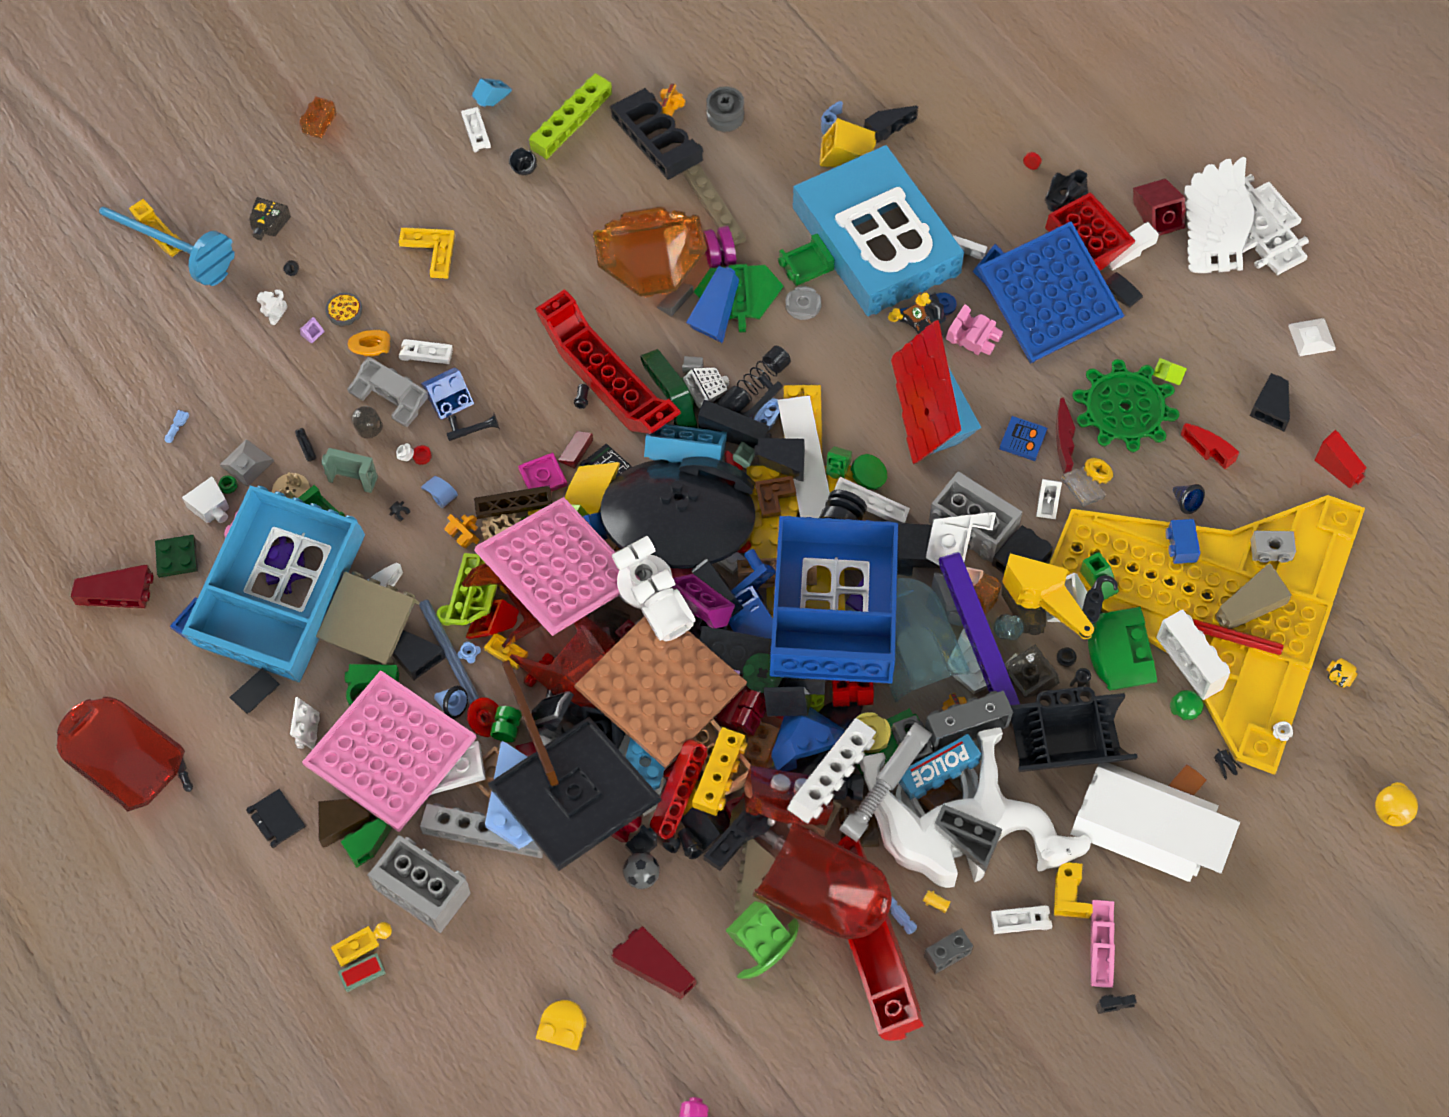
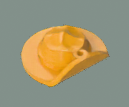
(370, 343)

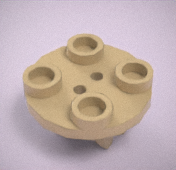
(293, 482)

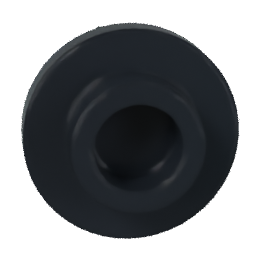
(396, 508)

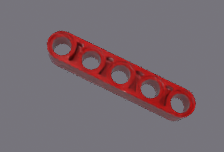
(677, 779)

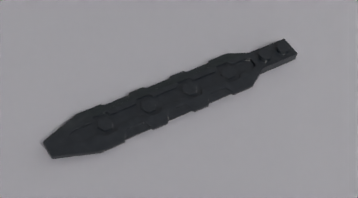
(746, 826)

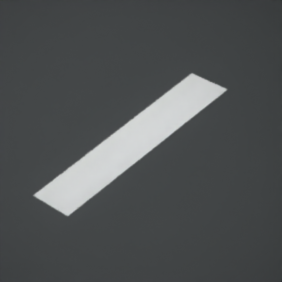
(799, 423)

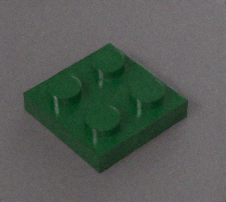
(176, 556)

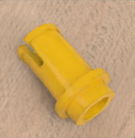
(936, 901)

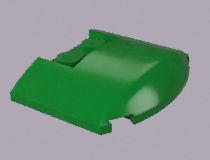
(1122, 650)

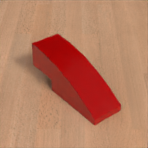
(1210, 445)

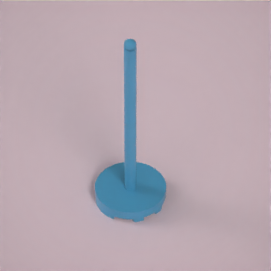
(208, 256)

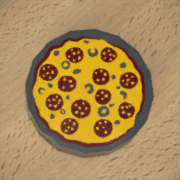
(343, 309)

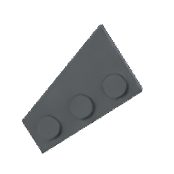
(969, 834)

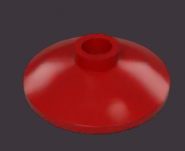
(483, 708)

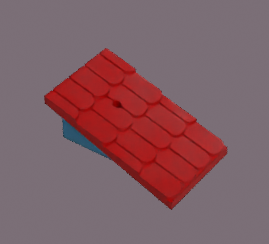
(930, 397)

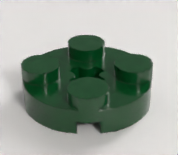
(750, 672)

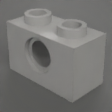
(1282, 540)

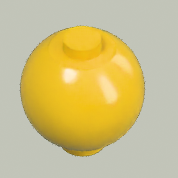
(1396, 805)

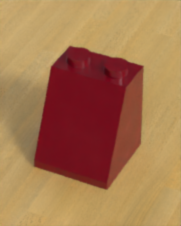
(1160, 206)

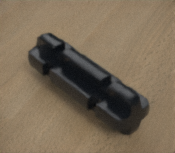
(305, 444)

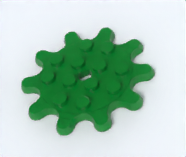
(1136, 390)

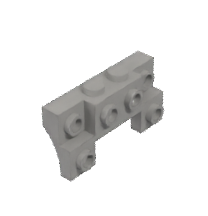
(391, 386)

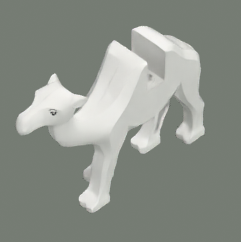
(919, 847)

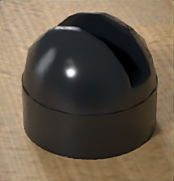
(288, 267)
(672, 844)

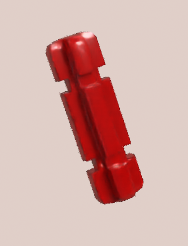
(547, 659)

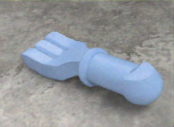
(179, 420)

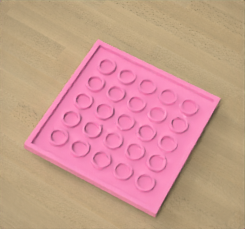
(554, 565)
(389, 750)

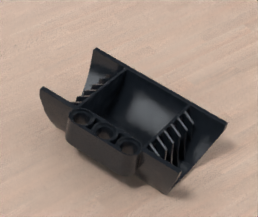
(1069, 732)

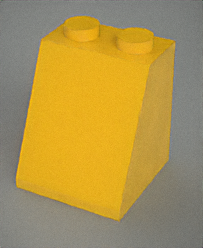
(844, 143)

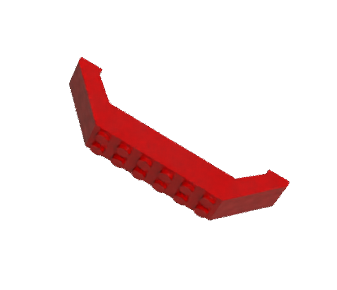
(602, 368)

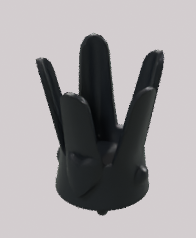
(1082, 678)
(1226, 758)

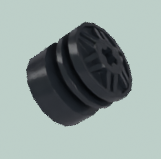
(844, 505)

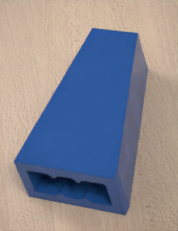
(715, 305)

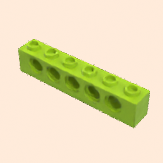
(570, 116)

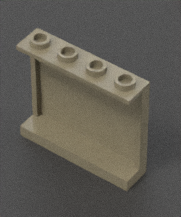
(366, 617)

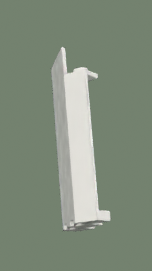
(1154, 823)

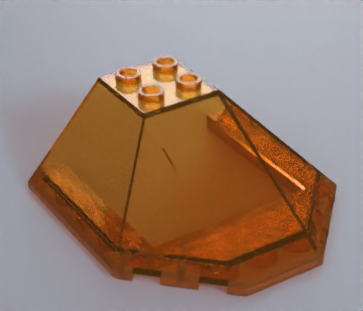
(650, 249)

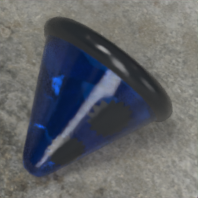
(1189, 497)

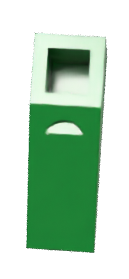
(366, 842)

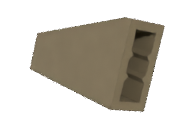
(1257, 597)

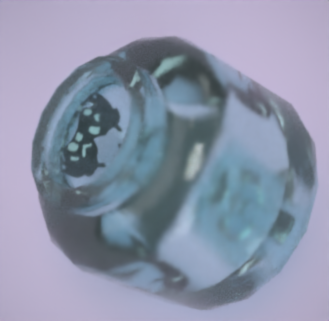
(1008, 627)

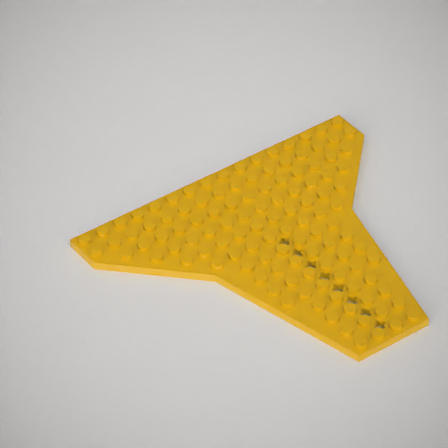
(1261, 684)

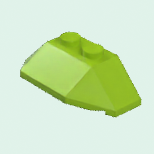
(469, 602)

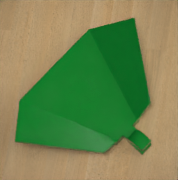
(754, 292)

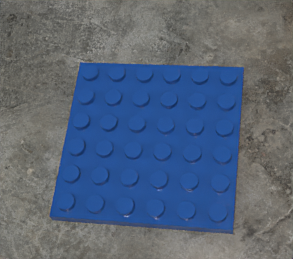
(1050, 292)

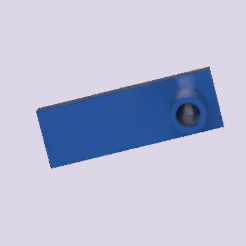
(761, 573)

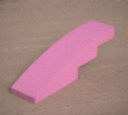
(1102, 944)

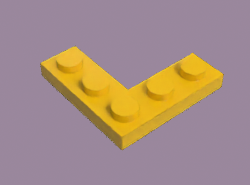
(440, 240)

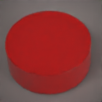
(1032, 160)
(422, 455)

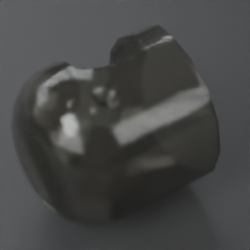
(365, 422)

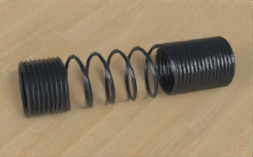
(737, 398)

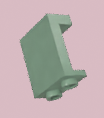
(351, 466)

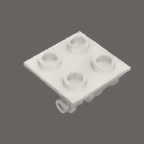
(304, 724)

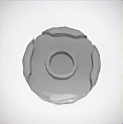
(803, 303)

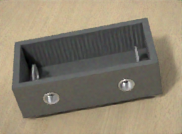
(969, 719)

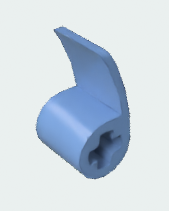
(830, 117)
(440, 490)

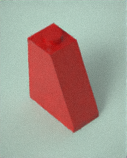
(1340, 460)

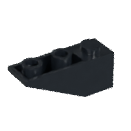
(889, 121)

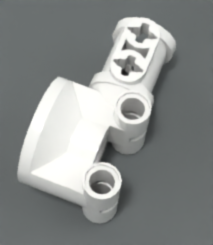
(660, 604)

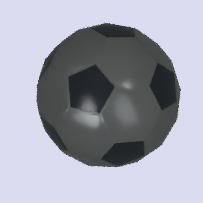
(641, 870)

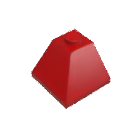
(501, 618)

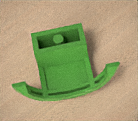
(762, 937)

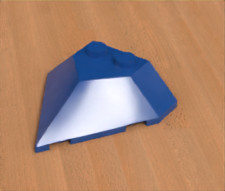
(803, 737)

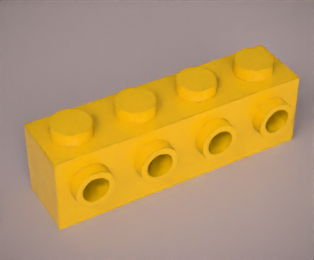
(719, 771)

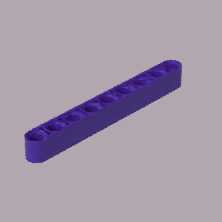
(976, 626)

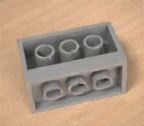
(967, 497)
(420, 883)

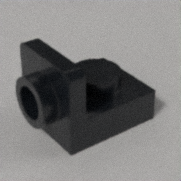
(643, 841)

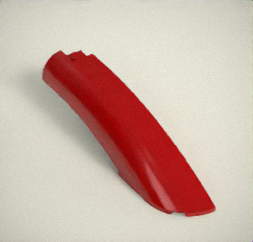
(885, 975)

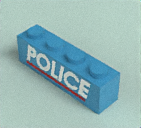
(940, 766)

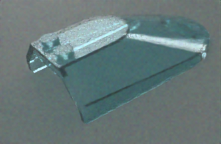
(923, 640)

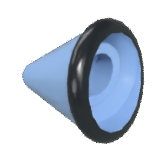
(452, 701)

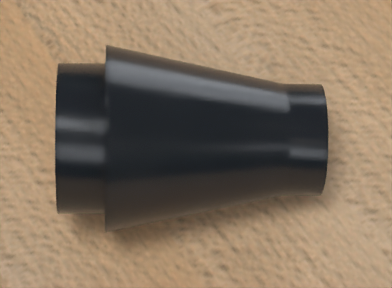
(691, 845)

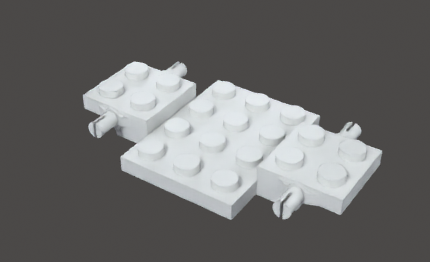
(1272, 231)

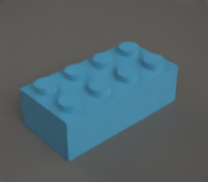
(681, 442)

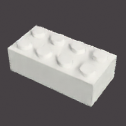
(1193, 654)

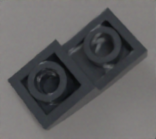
(1123, 289)

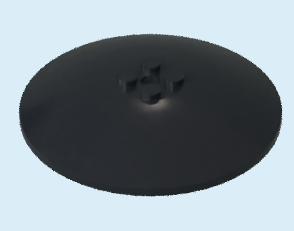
(705, 524)

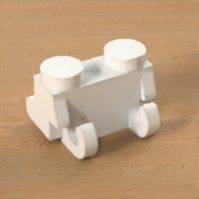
(272, 306)

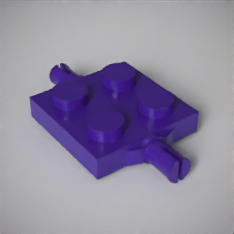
(278, 558)

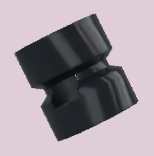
(851, 788)

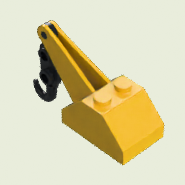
(1042, 585)

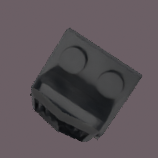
(556, 715)

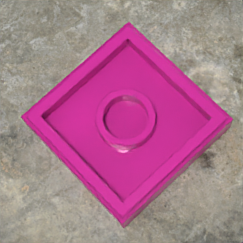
(543, 472)

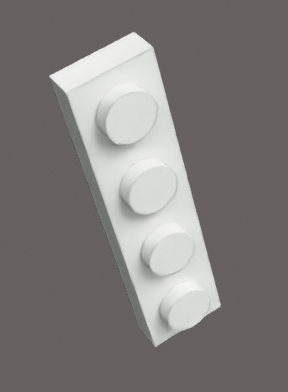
(876, 503)

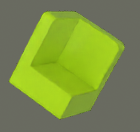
(1169, 371)

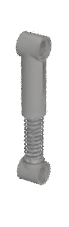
(886, 780)

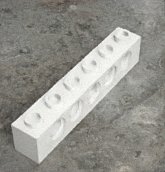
(832, 770)

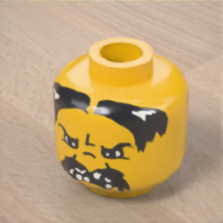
(1341, 672)

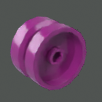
(719, 247)

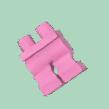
(974, 332)

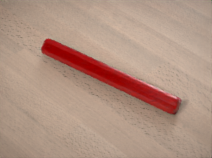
(1239, 637)

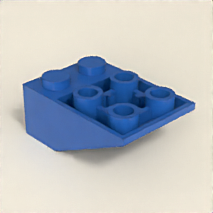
(754, 617)

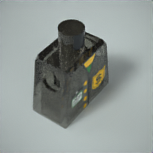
(268, 218)

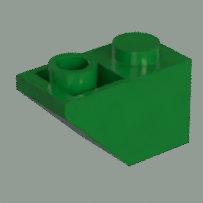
(838, 462)
(1095, 567)

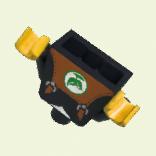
(920, 314)

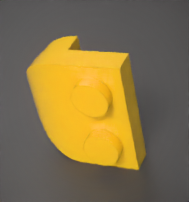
(562, 1024)

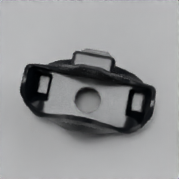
(1074, 184)

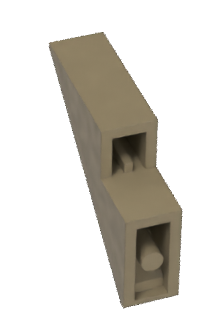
(754, 870)

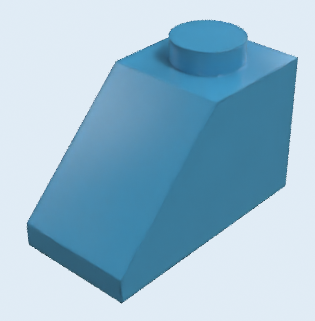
(490, 92)

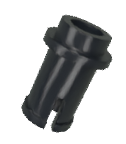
(581, 398)

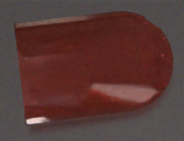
(118, 751)
(826, 886)

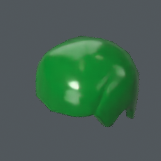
(1186, 705)

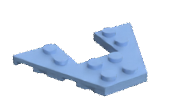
(498, 817)

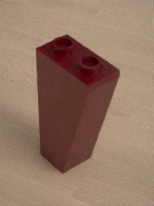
(114, 589)
(653, 963)

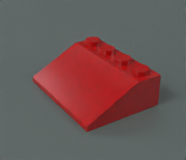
(1096, 226)

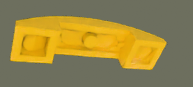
(146, 215)

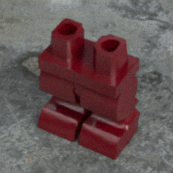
(743, 711)

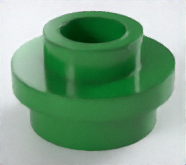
(224, 481)

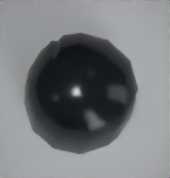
(522, 161)

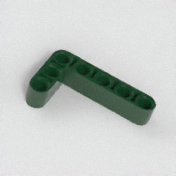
(671, 386)

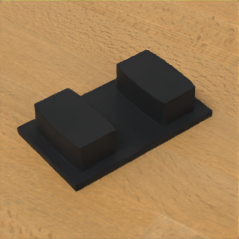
(254, 691)

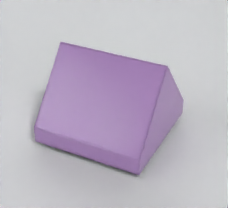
(311, 330)

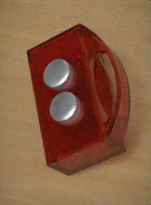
(772, 790)

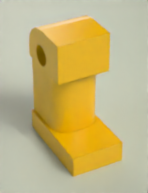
(1066, 885)

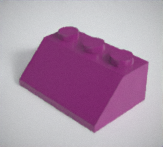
(704, 600)

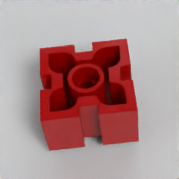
(852, 691)

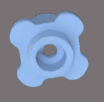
(467, 646)

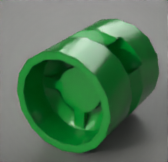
(506, 724)

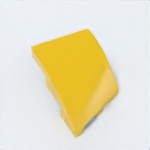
(590, 485)

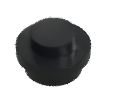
(1066, 657)

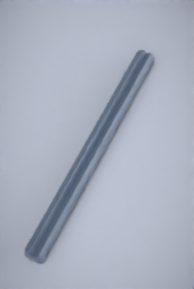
(449, 651)

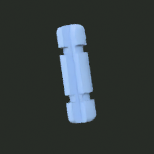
(902, 917)

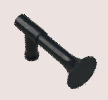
(772, 391)
(457, 433)

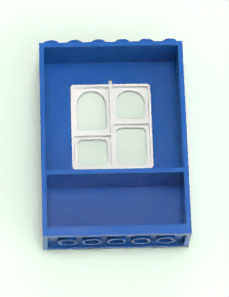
(835, 641)

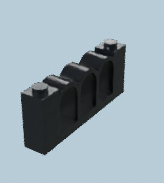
(643, 104)

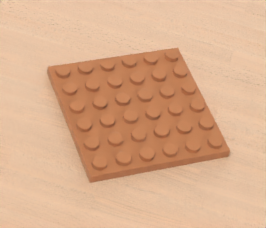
(660, 689)

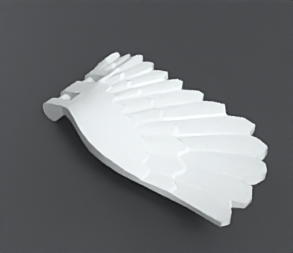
(1218, 217)

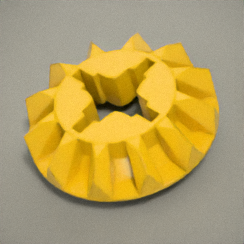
(1105, 473)

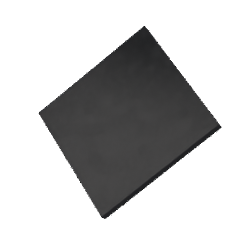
(592, 801)

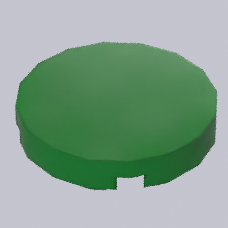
(869, 472)

